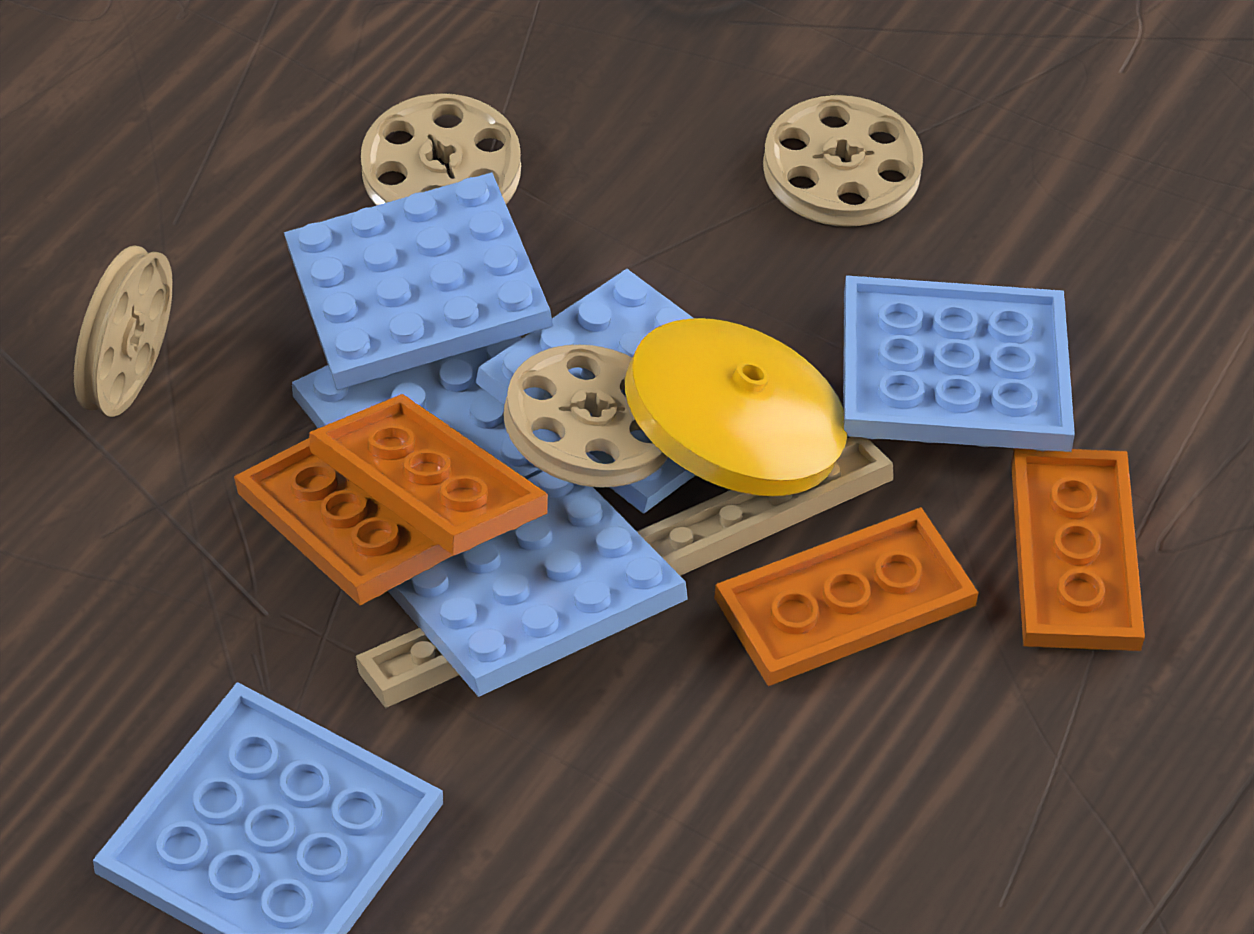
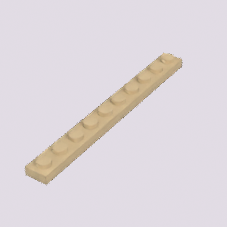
(683, 540)

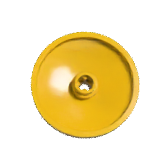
(735, 407)

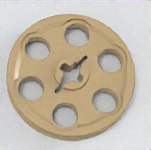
(452, 145)
(862, 163)
(123, 330)
(570, 417)

